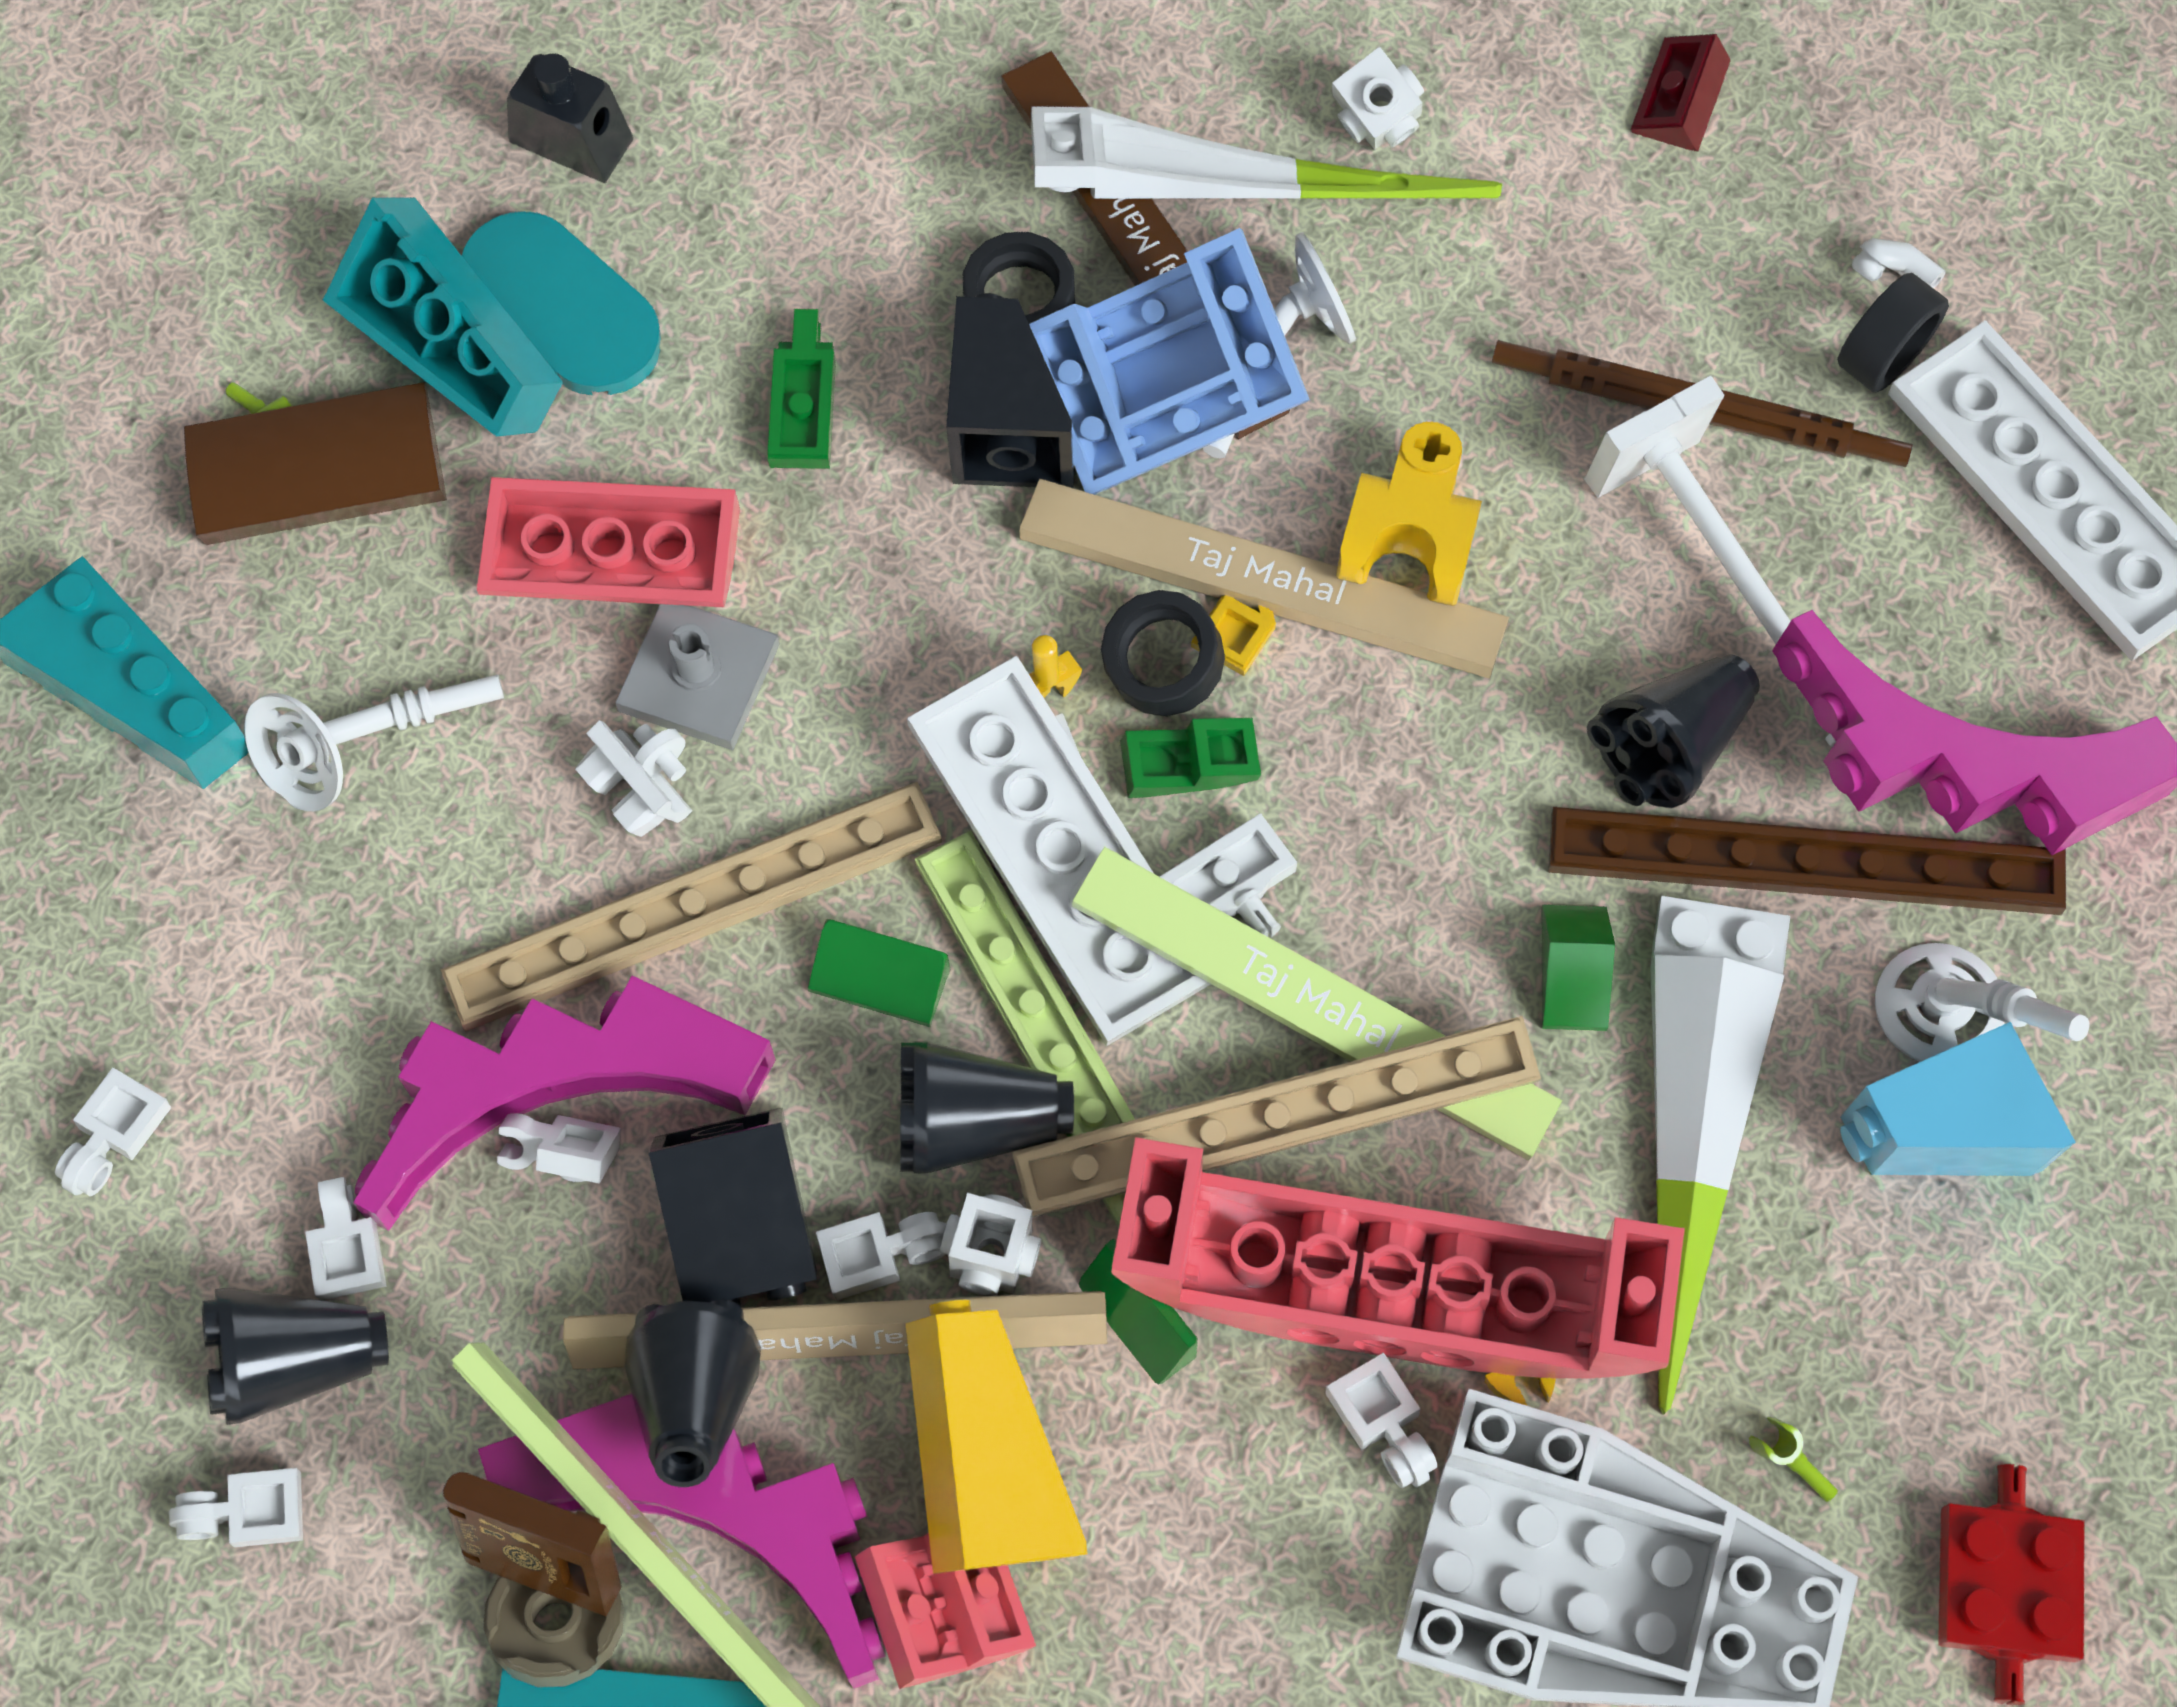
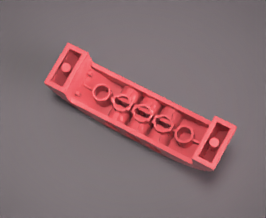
(1396, 1274)

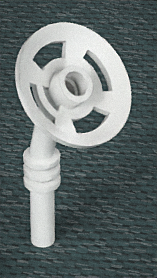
(1307, 297)
(318, 739)
(1951, 998)

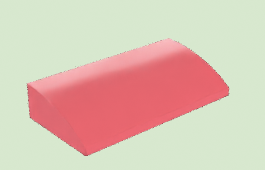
(609, 542)

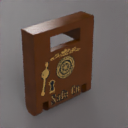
(533, 1542)

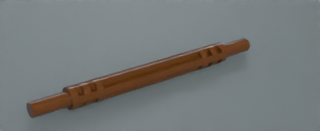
(1735, 411)

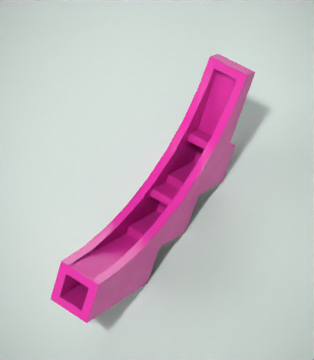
(1969, 770)
(548, 1057)
(784, 1525)

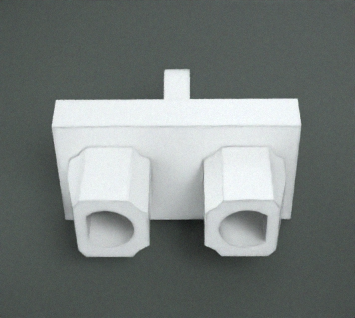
(619, 757)

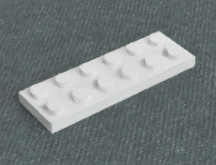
(2049, 483)
(1043, 832)

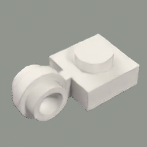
(116, 1117)
(862, 1254)
(1376, 1406)
(259, 1509)

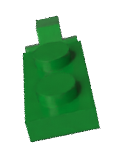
(802, 397)

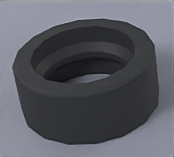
(1022, 250)
(1893, 332)
(1139, 614)

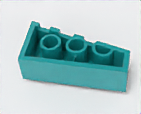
(439, 319)
(108, 663)

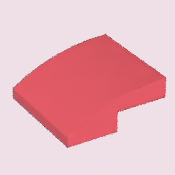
(940, 1620)

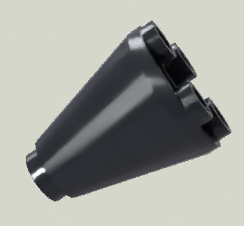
(1673, 730)
(974, 1107)
(285, 1349)
(690, 1382)

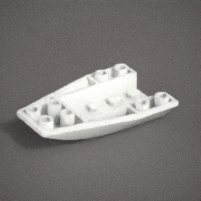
(1611, 1578)

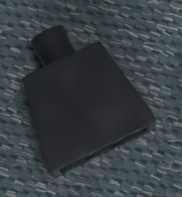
(567, 117)

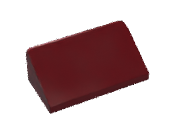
(1682, 90)

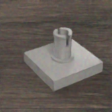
(698, 674)

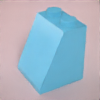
(1959, 1114)

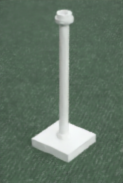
(1655, 442)

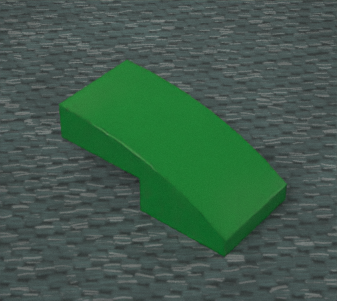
(1199, 758)

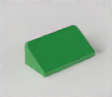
(879, 972)
(1145, 1326)

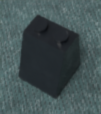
(1002, 401)
(734, 1209)

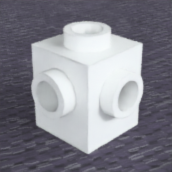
(1378, 80)
(986, 1222)

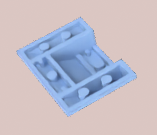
(1170, 364)

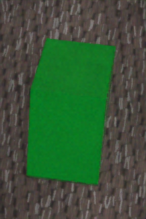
(1576, 967)

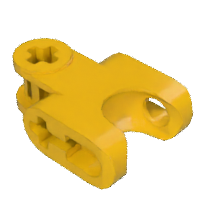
(1414, 514)

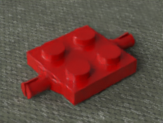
(2011, 1584)

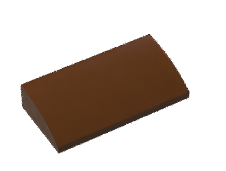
(313, 464)

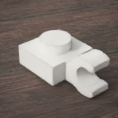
(567, 1148)
(346, 1251)

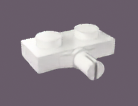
(1238, 872)

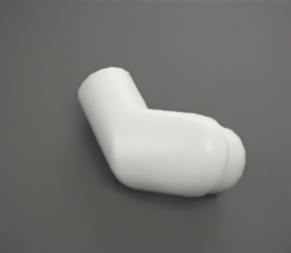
(1897, 256)

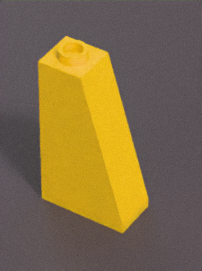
(982, 1448)

